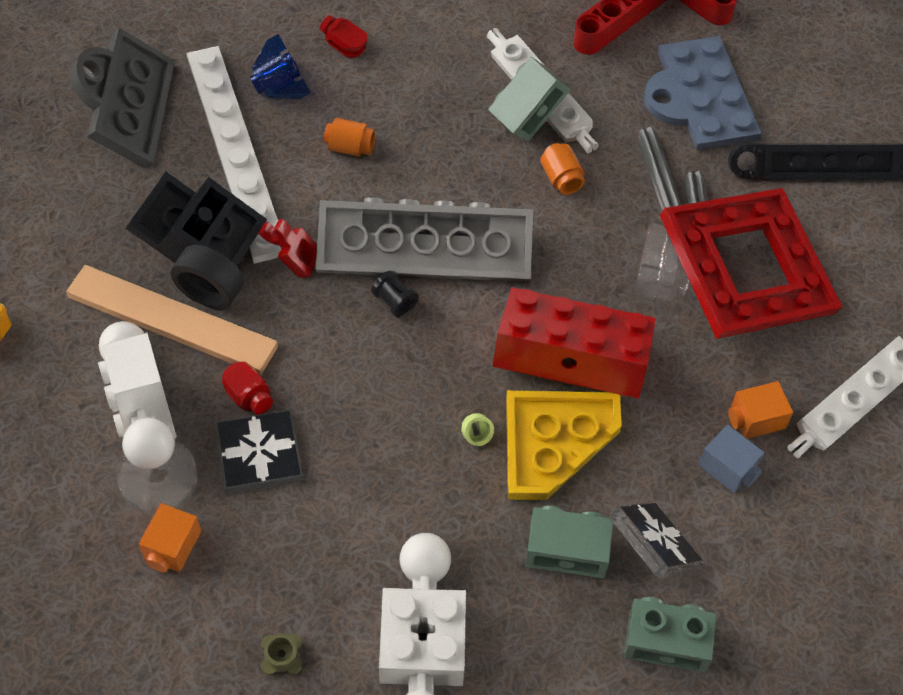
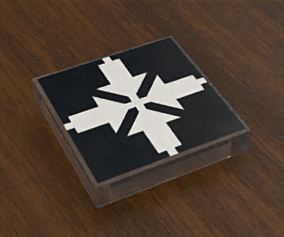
(655, 539)

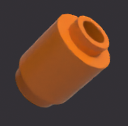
(349, 137)
(563, 168)

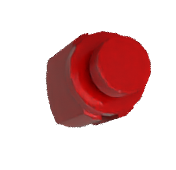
(344, 36)
(247, 388)

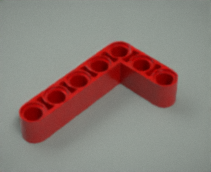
(613, 17)

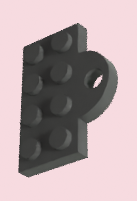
(125, 95)

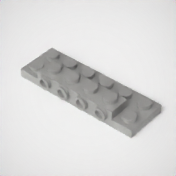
(425, 240)

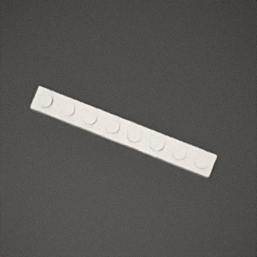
(233, 141)

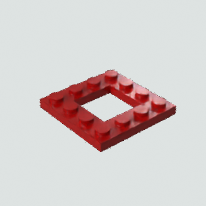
(729, 313)

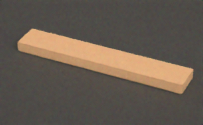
(171, 318)

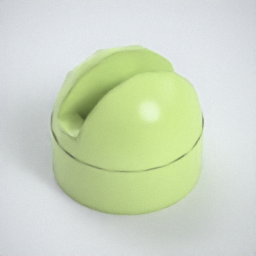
(484, 426)

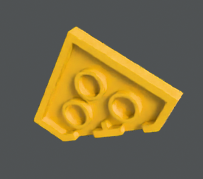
(555, 437)

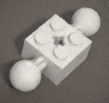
(137, 395)
(426, 610)

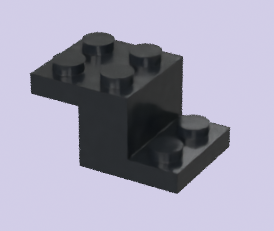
(210, 217)

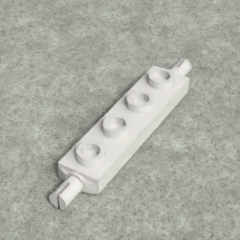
(568, 118)
(851, 400)

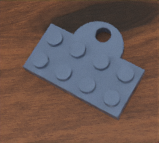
(702, 94)

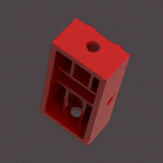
(604, 341)

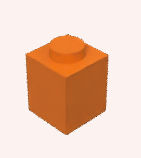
(760, 410)
(169, 538)

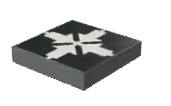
(258, 451)

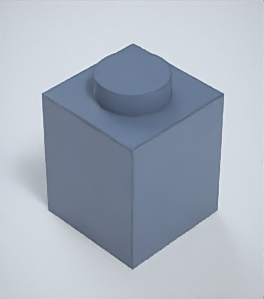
(732, 459)

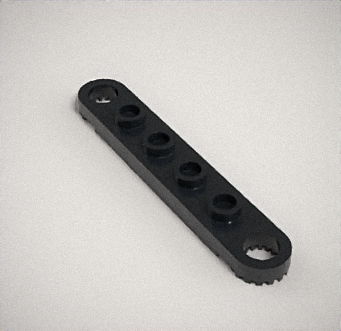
(820, 160)

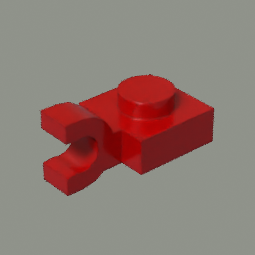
(297, 247)

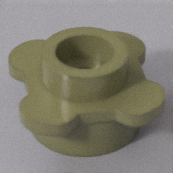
(281, 642)

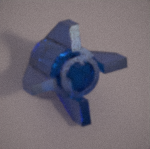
(277, 72)

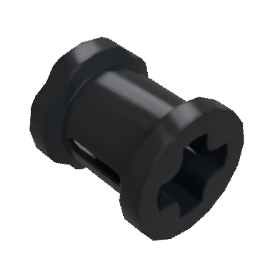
(394, 293)

